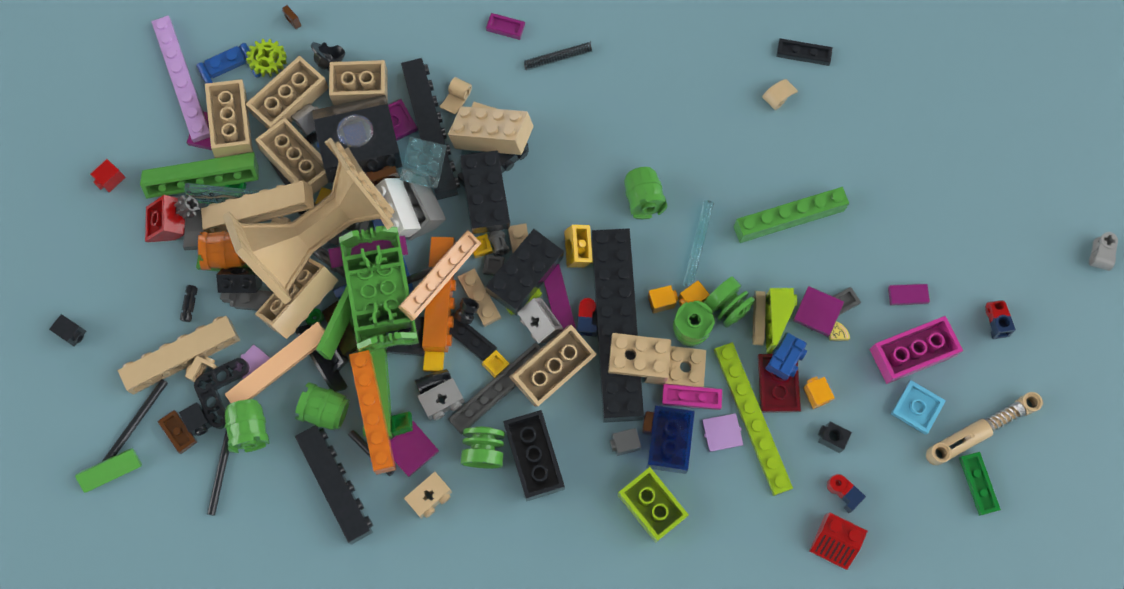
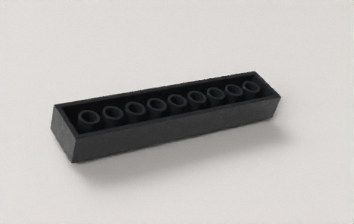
(615, 314)

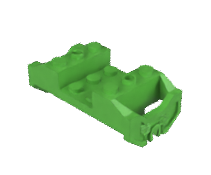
(376, 289)

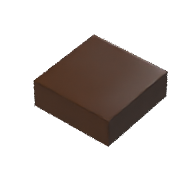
(291, 17)
(647, 424)

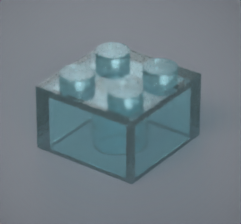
(423, 162)

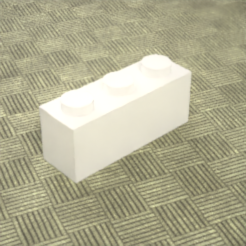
(396, 195)

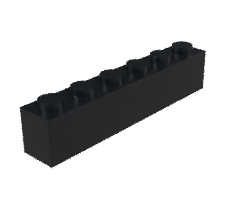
(334, 484)

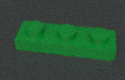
(979, 483)

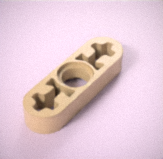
(758, 330)

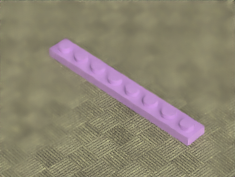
(181, 79)

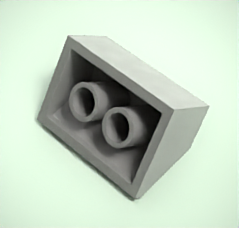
(426, 208)

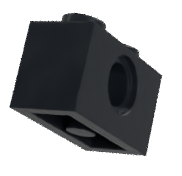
(238, 281)

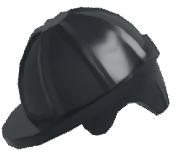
(324, 54)

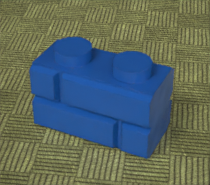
(786, 356)

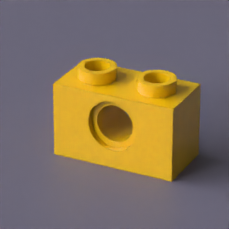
(578, 246)

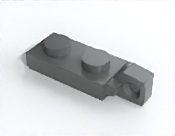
(246, 301)

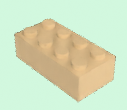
(287, 93)
(228, 118)
(491, 130)
(292, 154)
(305, 294)
(552, 365)

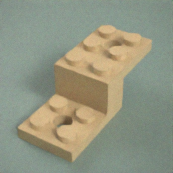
(656, 360)

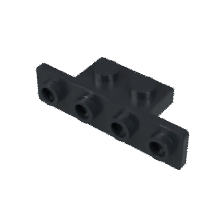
(328, 368)

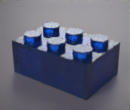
(670, 439)

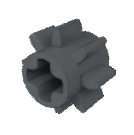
(187, 206)

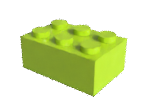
(652, 504)

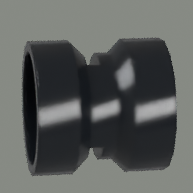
(466, 312)

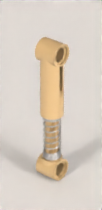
(983, 429)

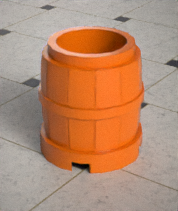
(217, 251)

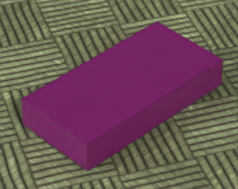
(505, 26)
(909, 294)

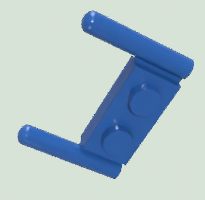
(224, 62)

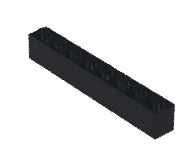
(429, 121)

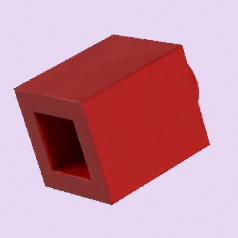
(107, 176)

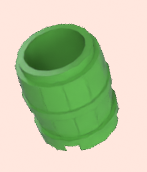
(644, 193)
(690, 334)
(322, 407)
(245, 426)

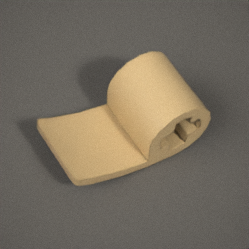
(778, 93)
(458, 94)

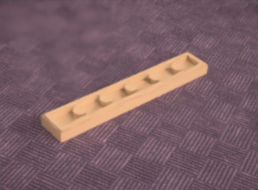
(439, 275)
(277, 365)

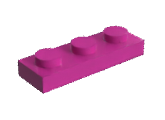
(692, 397)

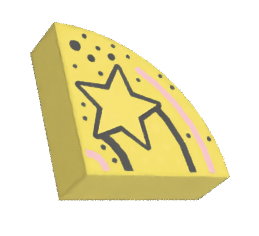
(839, 333)

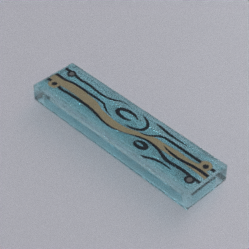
(214, 194)

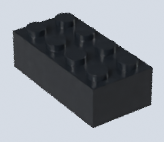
(485, 192)
(524, 271)
(534, 455)

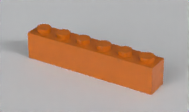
(438, 312)
(372, 412)

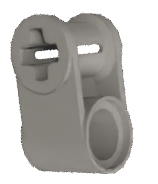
(1104, 251)

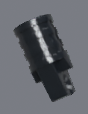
(432, 380)

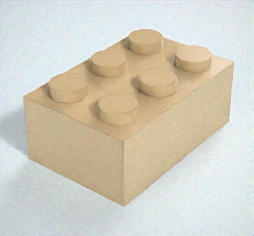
(357, 80)

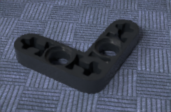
(211, 389)

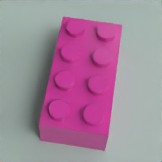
(916, 349)

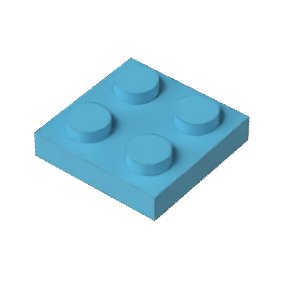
(918, 407)

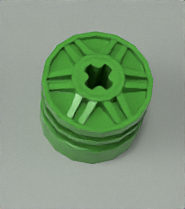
(730, 303)
(482, 451)

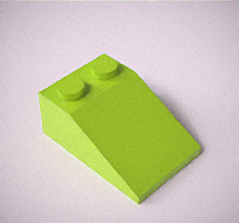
(778, 310)

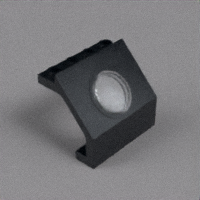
(362, 127)

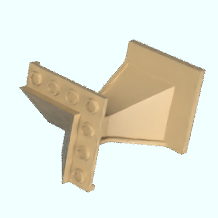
(282, 249)

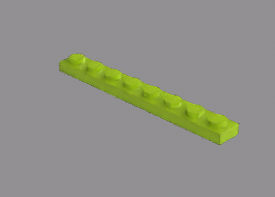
(753, 419)

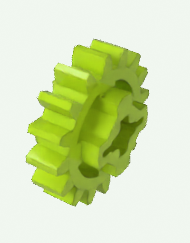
(266, 58)

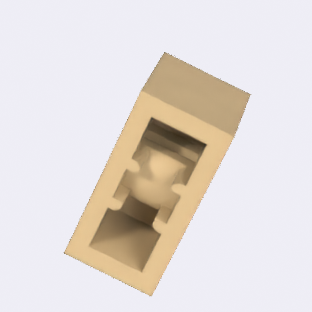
(417, 497)

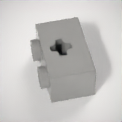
(539, 320)
(447, 391)

